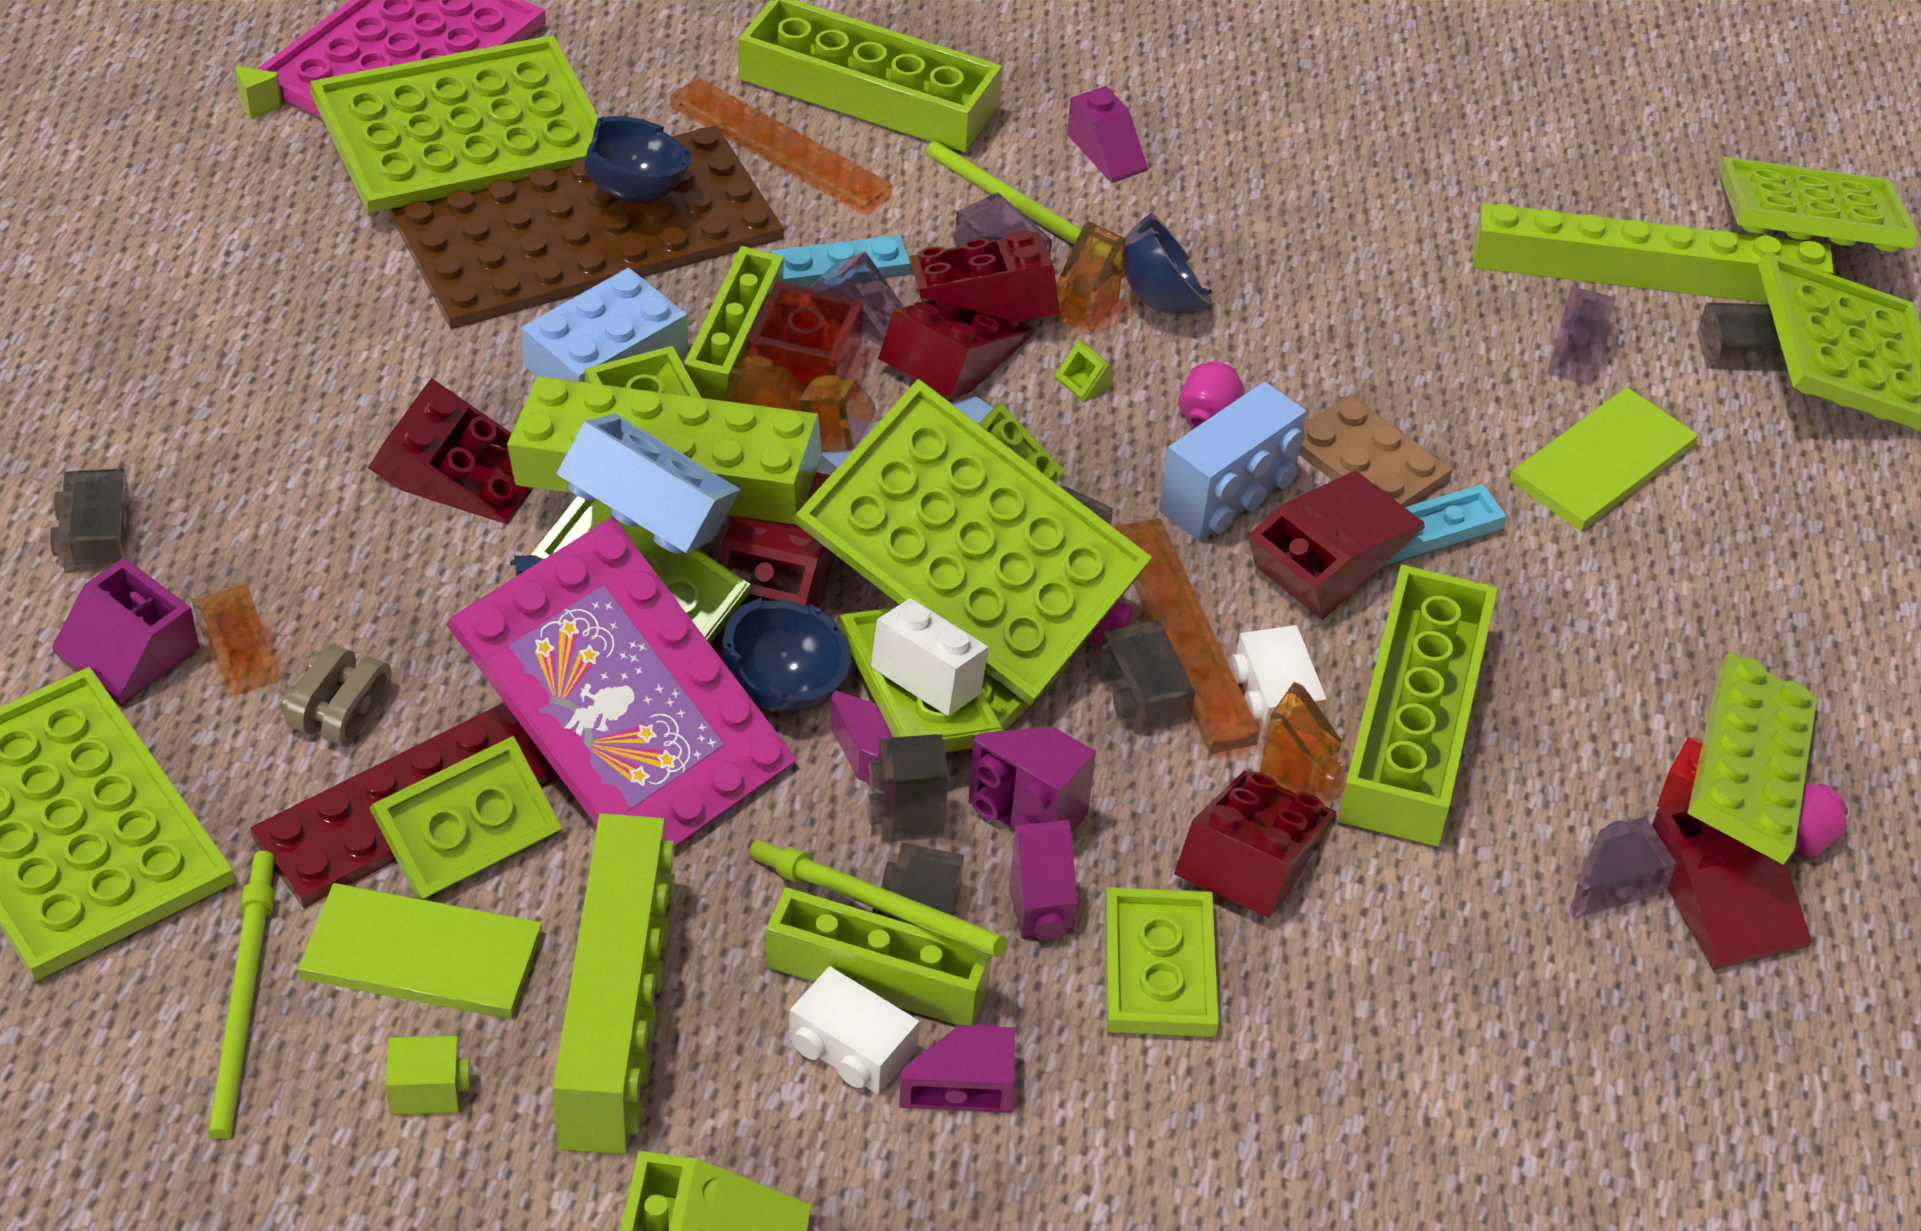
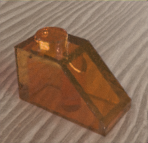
(1091, 277)
(763, 384)
(842, 411)
(235, 638)
(1301, 745)

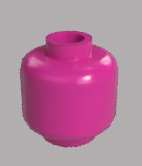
(1208, 391)
(1820, 820)

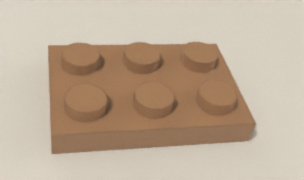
(1359, 439)

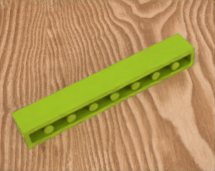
(1633, 252)

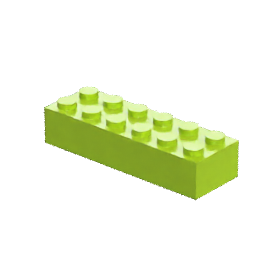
(870, 72)
(752, 446)
(1418, 706)
(614, 985)

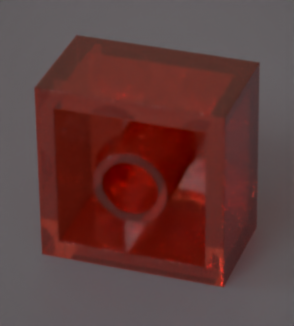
(808, 332)

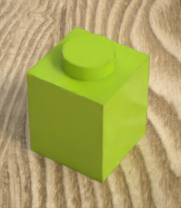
(425, 1074)

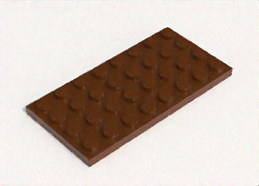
(563, 236)

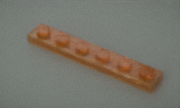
(782, 146)
(1169, 597)

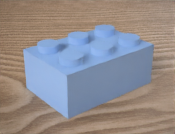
(602, 326)
(1232, 461)
(647, 483)

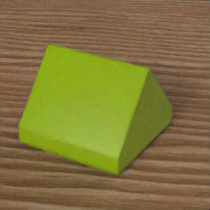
(258, 90)
(1085, 372)

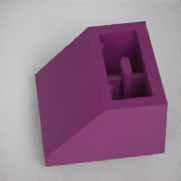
(126, 630)
(1031, 776)

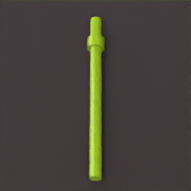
(993, 185)
(800, 867)
(255, 905)

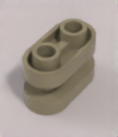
(336, 694)

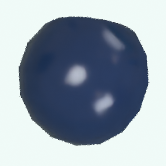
(635, 159)
(1160, 271)
(785, 654)

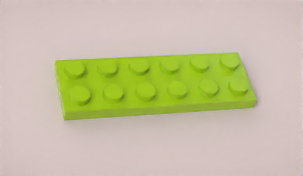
(1754, 757)

